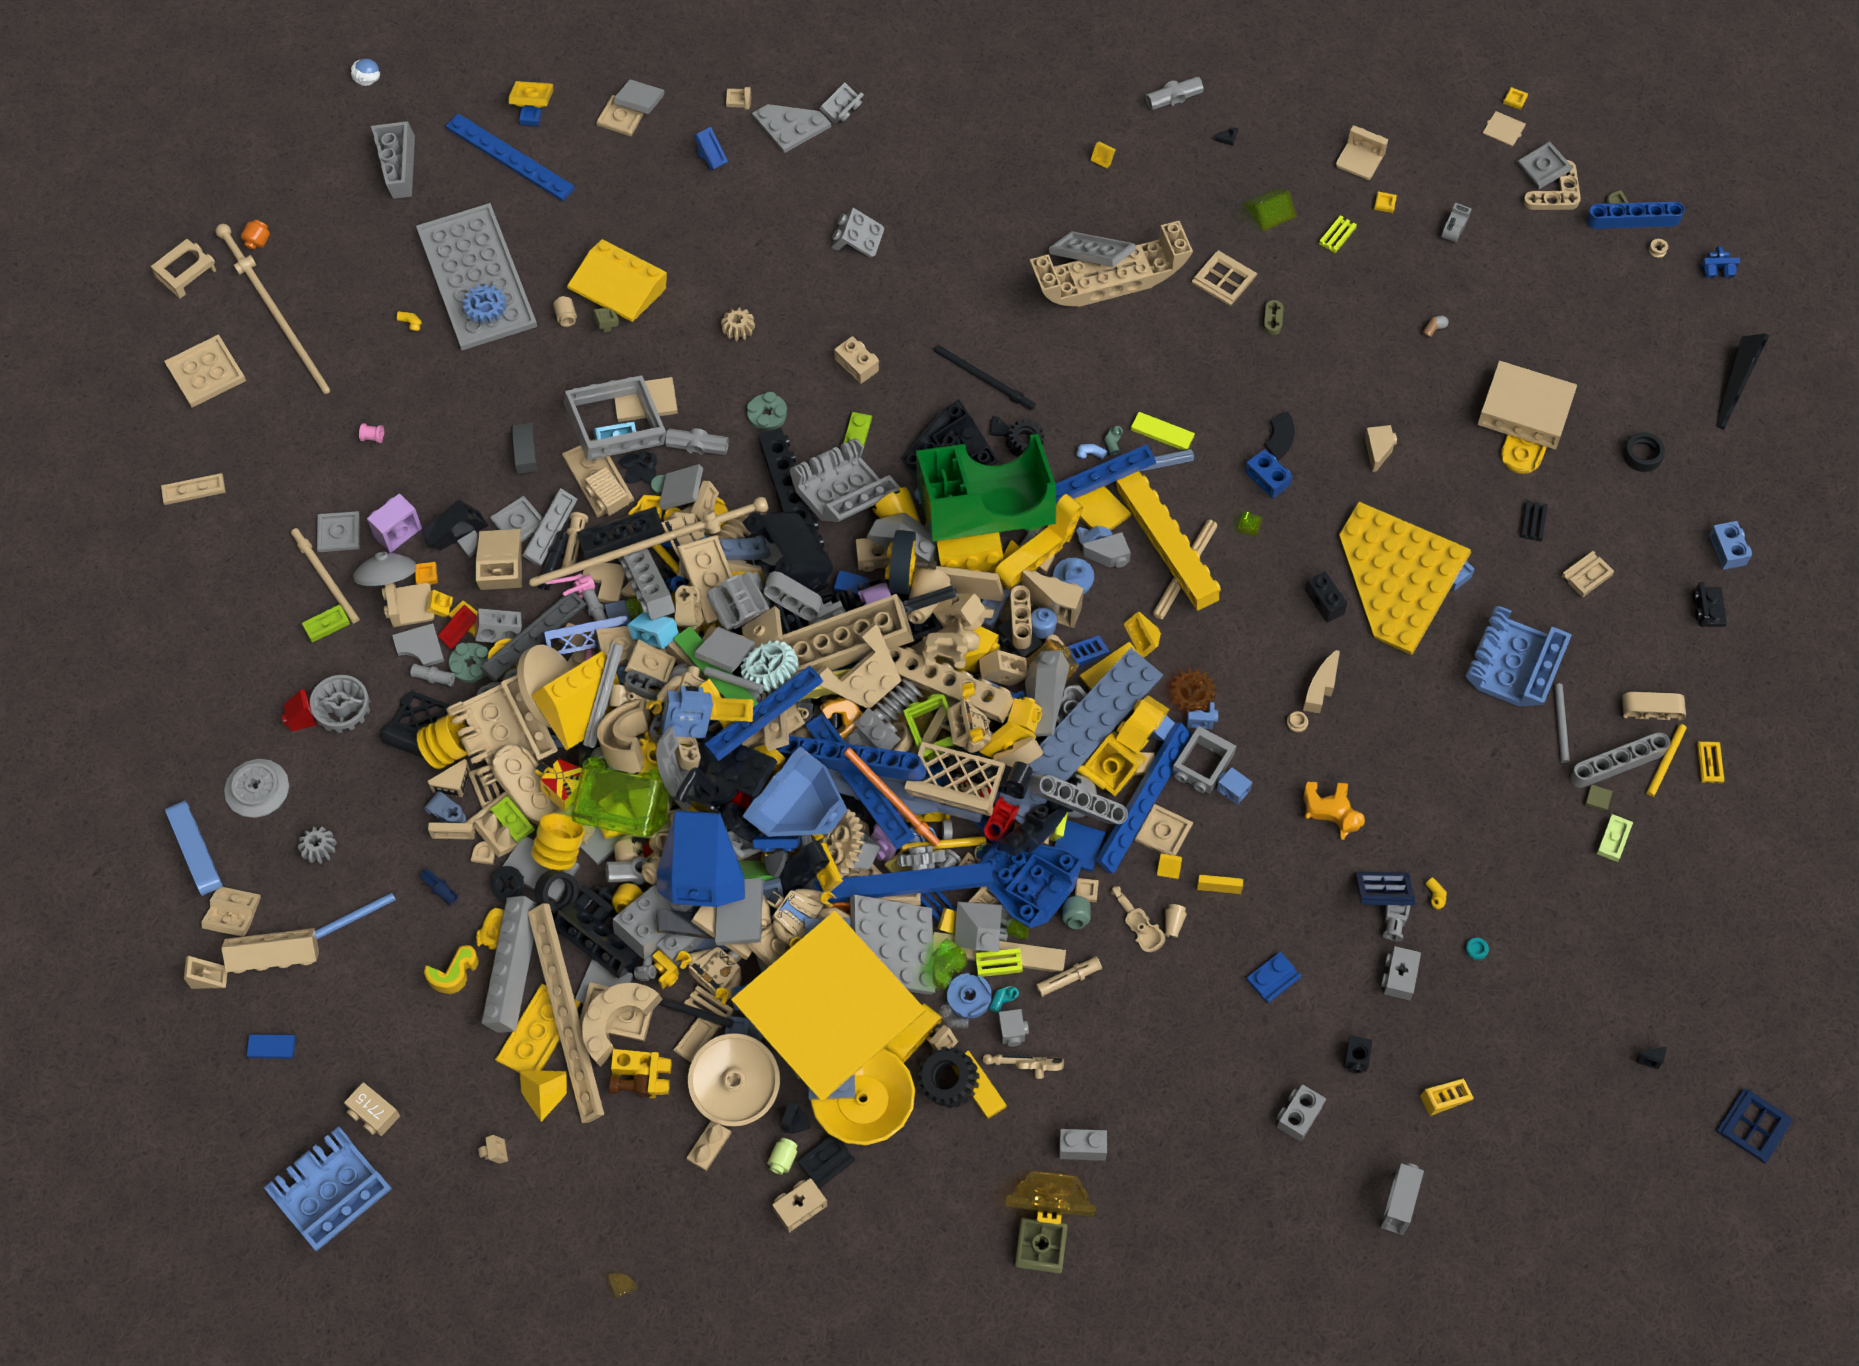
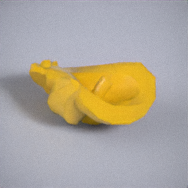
(491, 929)

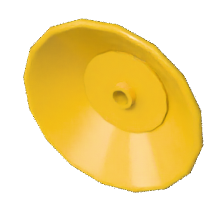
(888, 1105)

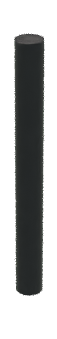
(696, 1012)

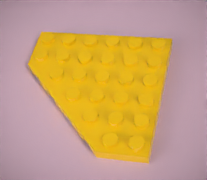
(1399, 573)

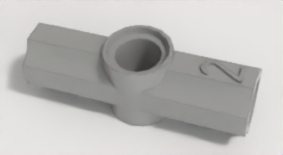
(1174, 93)
(697, 441)
(625, 871)

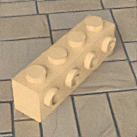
(270, 950)

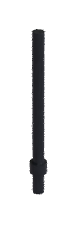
(1016, 396)

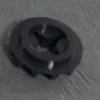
(498, 884)

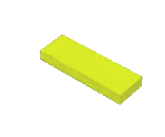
(1162, 431)

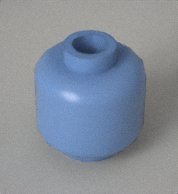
(1043, 622)

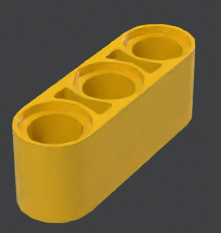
(913, 1036)

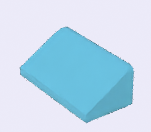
(614, 430)

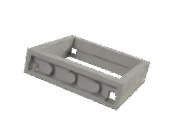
(620, 443)

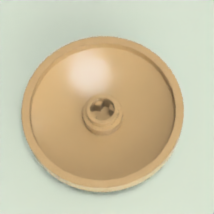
(535, 670)
(733, 1079)

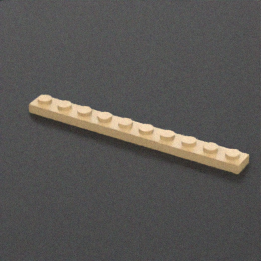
(565, 1013)

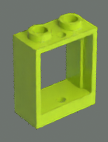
(917, 709)

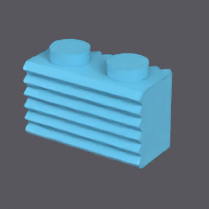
(653, 632)

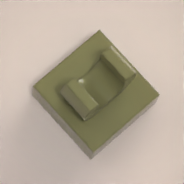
(605, 319)

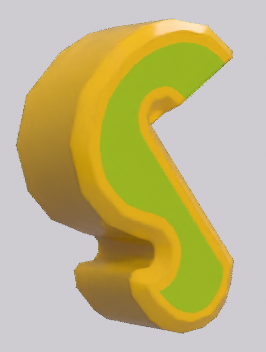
(456, 974)

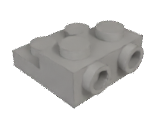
(873, 731)

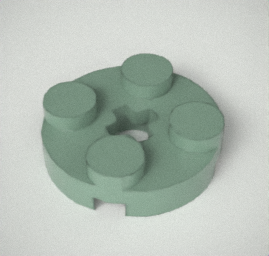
(767, 401)
(464, 653)

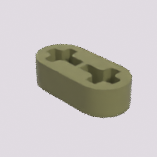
(1278, 318)

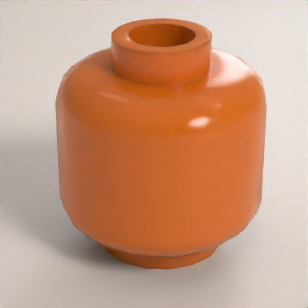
(255, 234)

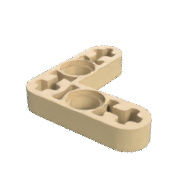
(1564, 193)

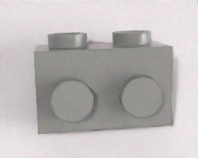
(839, 104)

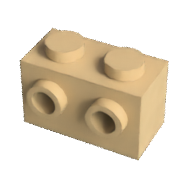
(856, 359)

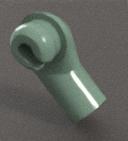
(1112, 438)

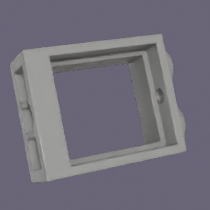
(1212, 743)
(1402, 1198)

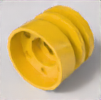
(441, 742)
(557, 841)

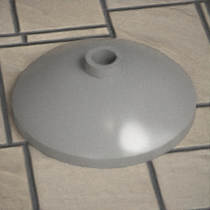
(384, 569)

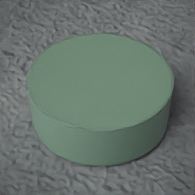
(657, 484)

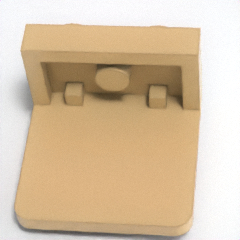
(1362, 153)
(407, 604)

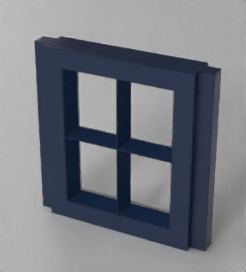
(1384, 899)
(1773, 1137)

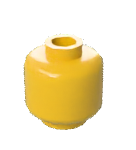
(625, 895)

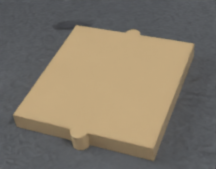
(1504, 128)

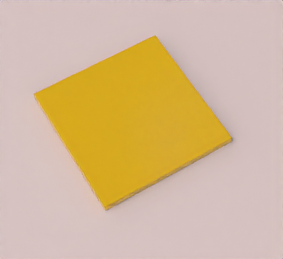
(828, 1005)

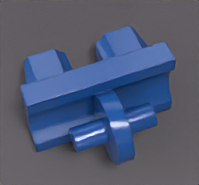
(1719, 260)

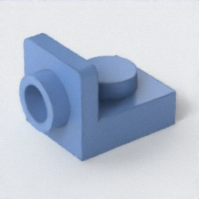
(1093, 534)
(1203, 719)

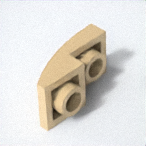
(1023, 751)

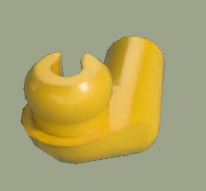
(1438, 893)

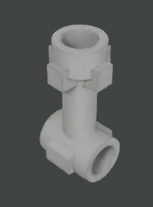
(647, 970)

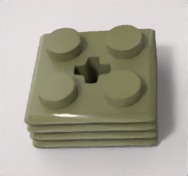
(1029, 1255)

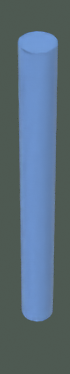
(354, 915)

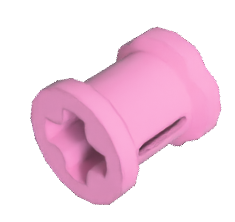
(371, 433)

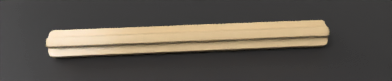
(1174, 587)

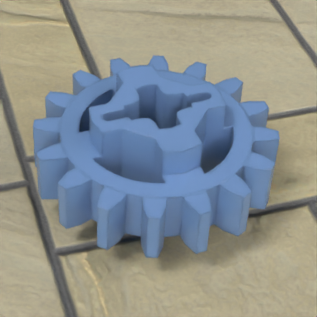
(484, 303)

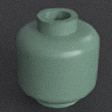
(1076, 912)

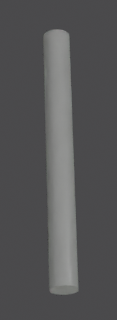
(1561, 722)

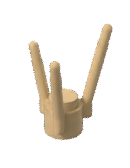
(656, 842)

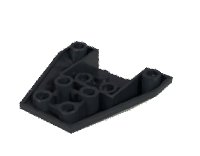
(951, 428)

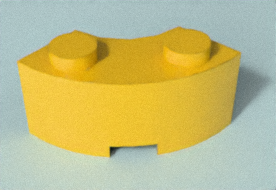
(1145, 720)

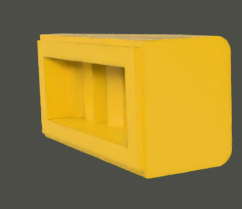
(1434, 1103)

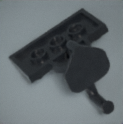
(720, 781)

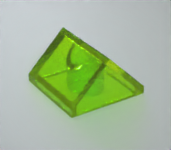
(1271, 208)

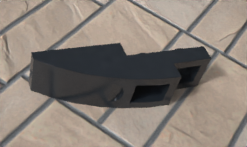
(1037, 828)

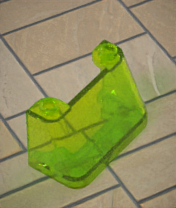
(620, 800)

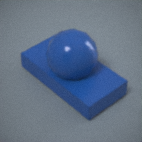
(710, 149)

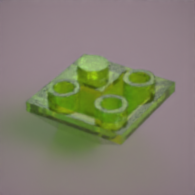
(945, 962)

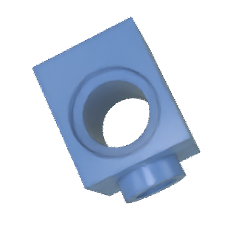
(1234, 785)

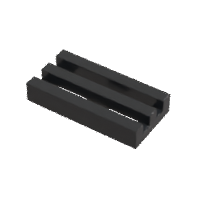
(1536, 506)

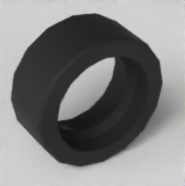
(1640, 464)
(542, 887)

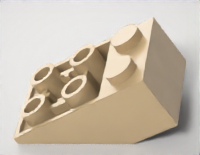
(499, 559)
(1055, 595)

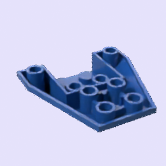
(699, 862)
(1032, 883)

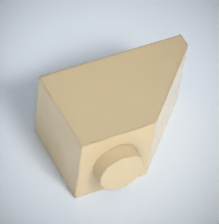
(1379, 444)

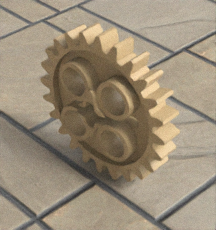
(844, 842)

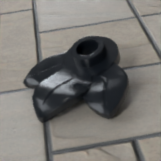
(637, 468)

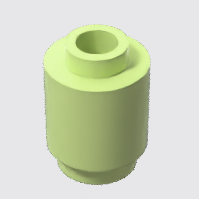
(782, 1156)

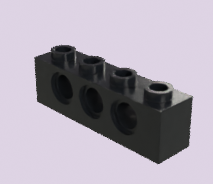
(595, 939)

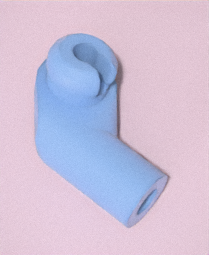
(1092, 449)

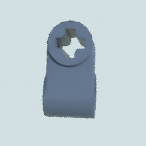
(445, 809)

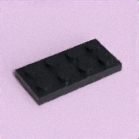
(620, 532)

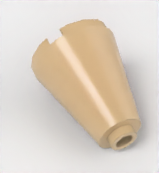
(924, 582)

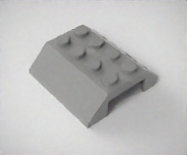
(840, 483)

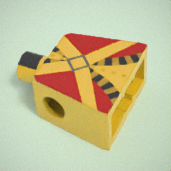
(559, 782)

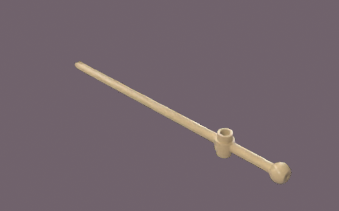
(245, 265)
(711, 522)

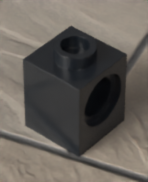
(1360, 1046)

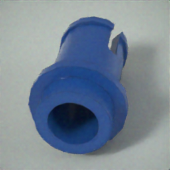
(672, 583)

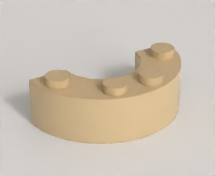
(618, 733)
(606, 1008)

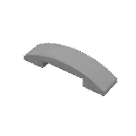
(669, 766)

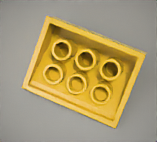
(618, 280)
(570, 700)

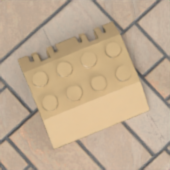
(500, 720)

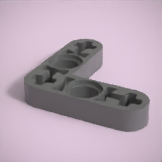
(638, 690)

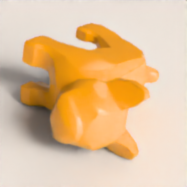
(849, 713)
(1333, 808)

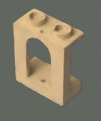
(177, 284)

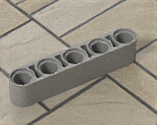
(1626, 754)
(1069, 797)

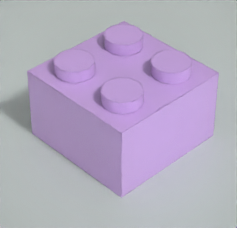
(394, 523)

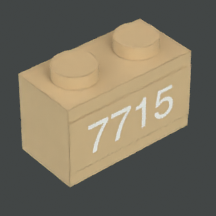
(371, 1109)

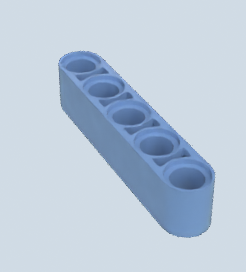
(193, 848)

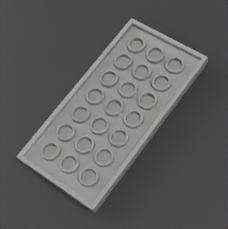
(469, 252)

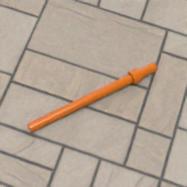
(921, 827)

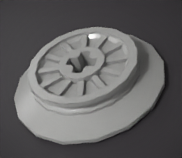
(258, 802)

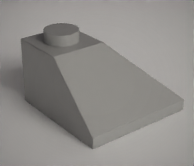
(978, 926)

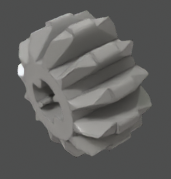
(313, 852)

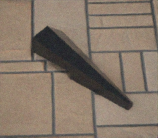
(1745, 359)

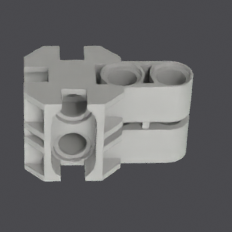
(739, 600)

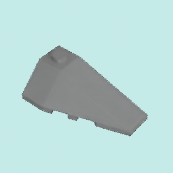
(1046, 685)

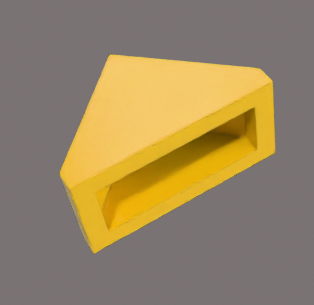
(543, 1090)

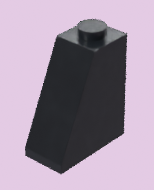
(453, 525)

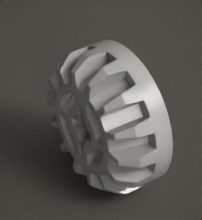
(332, 697)

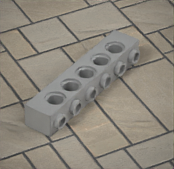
(647, 584)

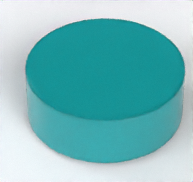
(1477, 948)

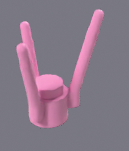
(582, 583)

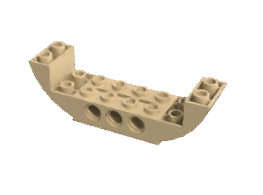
(1088, 282)

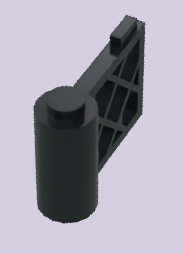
(405, 735)

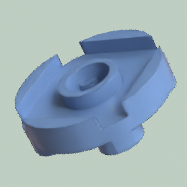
(972, 984)

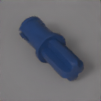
(439, 887)

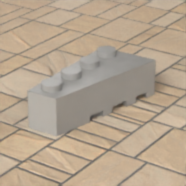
(396, 156)

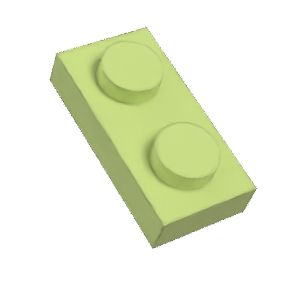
(1614, 838)

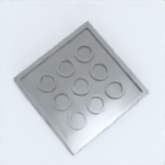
(899, 937)

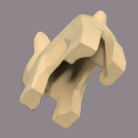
(950, 646)

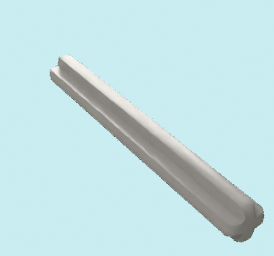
(603, 694)

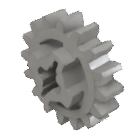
(921, 857)

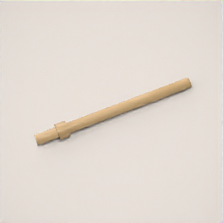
(305, 547)

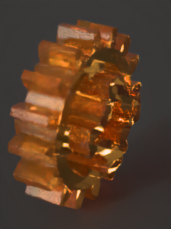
(1184, 684)

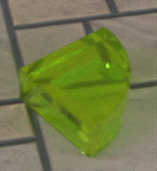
(1018, 930)

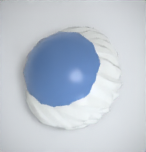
(365, 72)

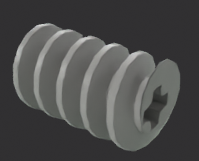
(898, 700)

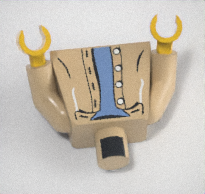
(794, 909)

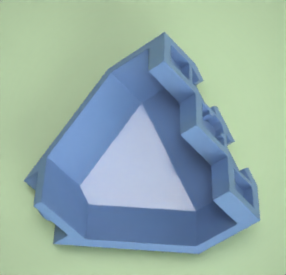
(798, 800)

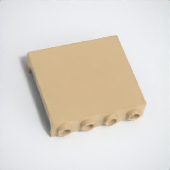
(1527, 404)

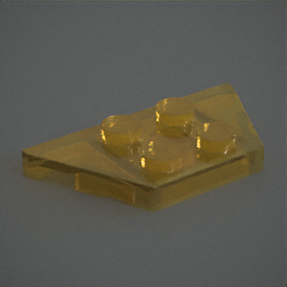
(1052, 1194)

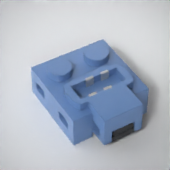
(687, 712)

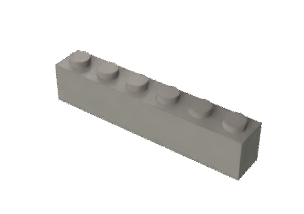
(510, 966)

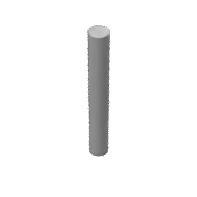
(733, 679)

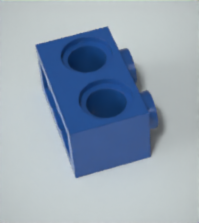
(1265, 476)

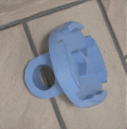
(1075, 571)

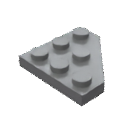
(790, 125)

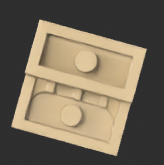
(231, 911)

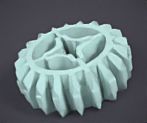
(770, 665)

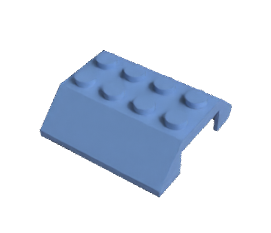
(1516, 660)
(329, 1190)

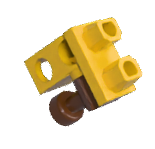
(645, 1069)

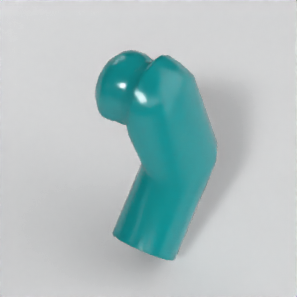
(1003, 996)

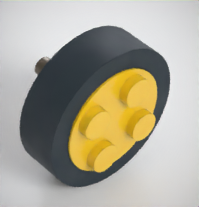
(903, 562)

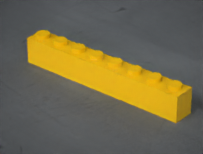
(1168, 540)

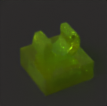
(1249, 524)

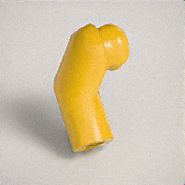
(410, 318)

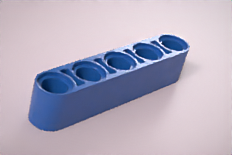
(1635, 215)

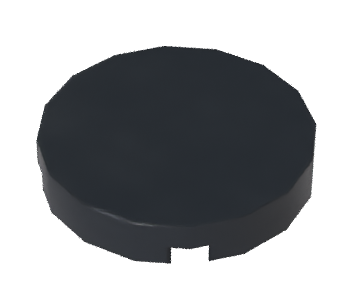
(733, 817)

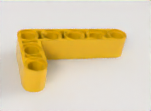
(1043, 545)

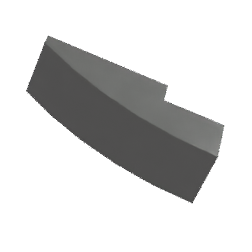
(524, 448)

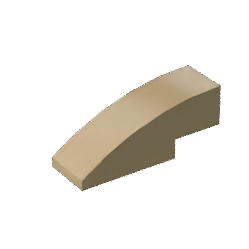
(1322, 684)

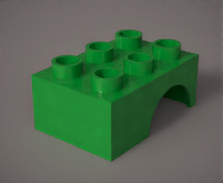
(981, 499)

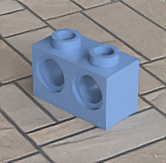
(1727, 546)

